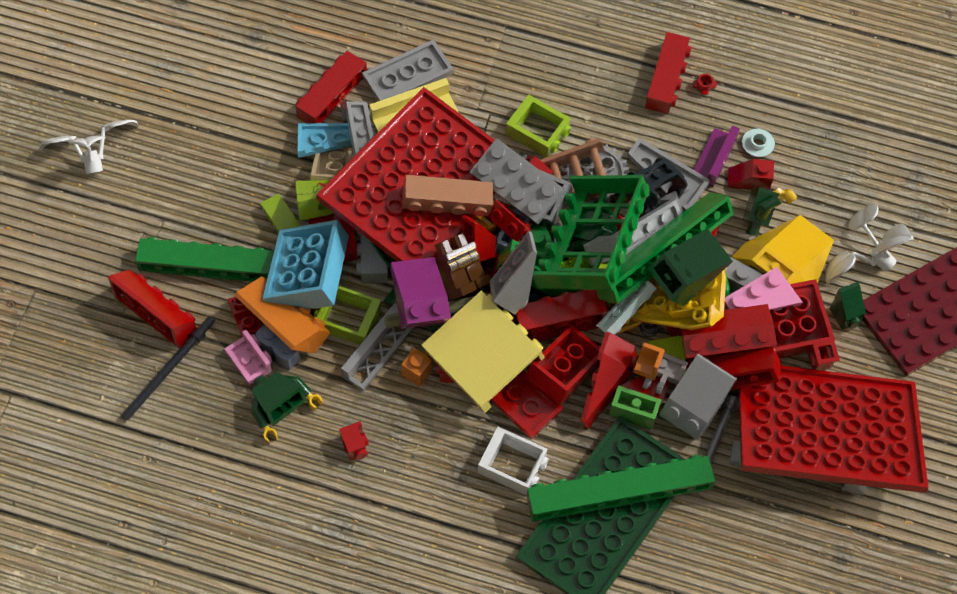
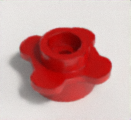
(705, 79)

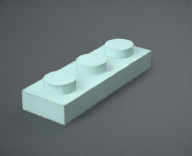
(626, 308)

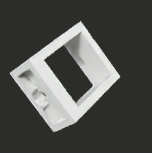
(521, 444)

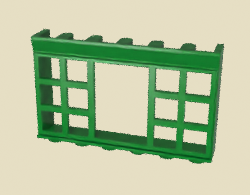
(593, 278)

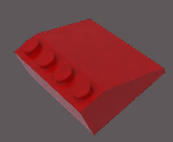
(802, 325)

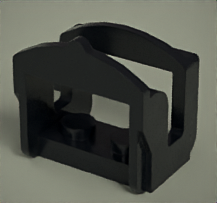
(656, 176)

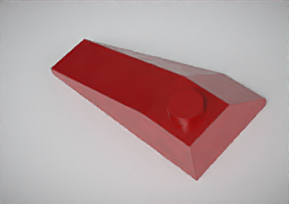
(615, 366)

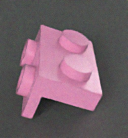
(249, 358)

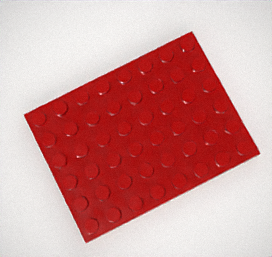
(418, 141)
(834, 429)

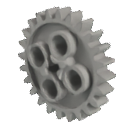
(607, 158)

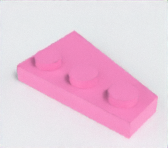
(768, 289)

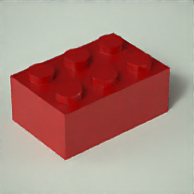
(565, 365)

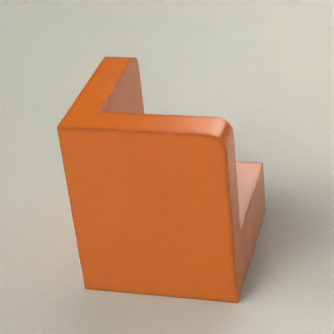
(649, 361)

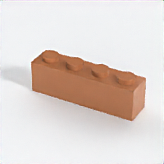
(447, 195)

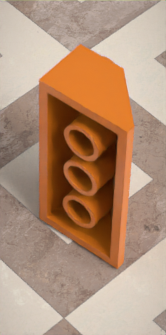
(290, 323)

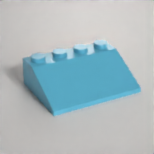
(307, 265)

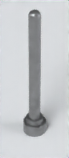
(729, 406)

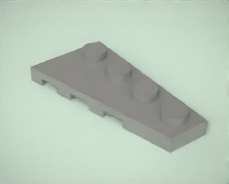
(645, 154)

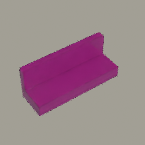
(716, 153)

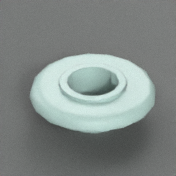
(758, 150)

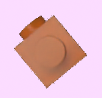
(417, 367)

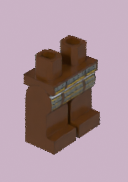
(460, 267)

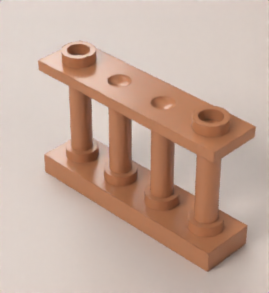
(589, 148)

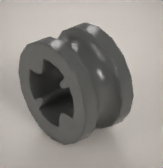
(652, 331)

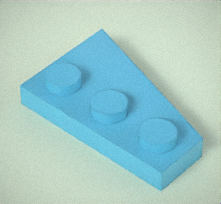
(322, 137)

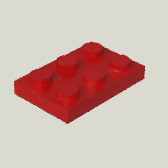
(526, 405)

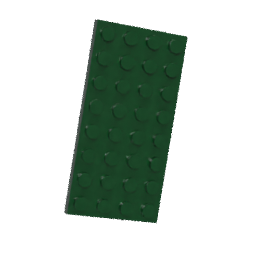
(592, 548)

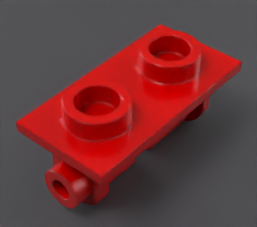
(507, 221)

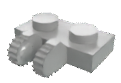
(670, 369)

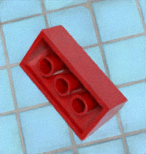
(152, 306)
(552, 316)
(735, 332)

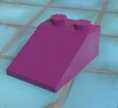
(419, 293)

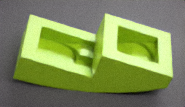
(279, 213)

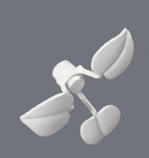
(92, 160)
(880, 255)

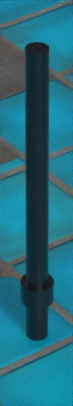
(197, 335)

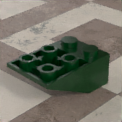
(690, 267)

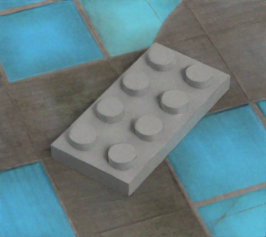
(408, 71)
(517, 181)

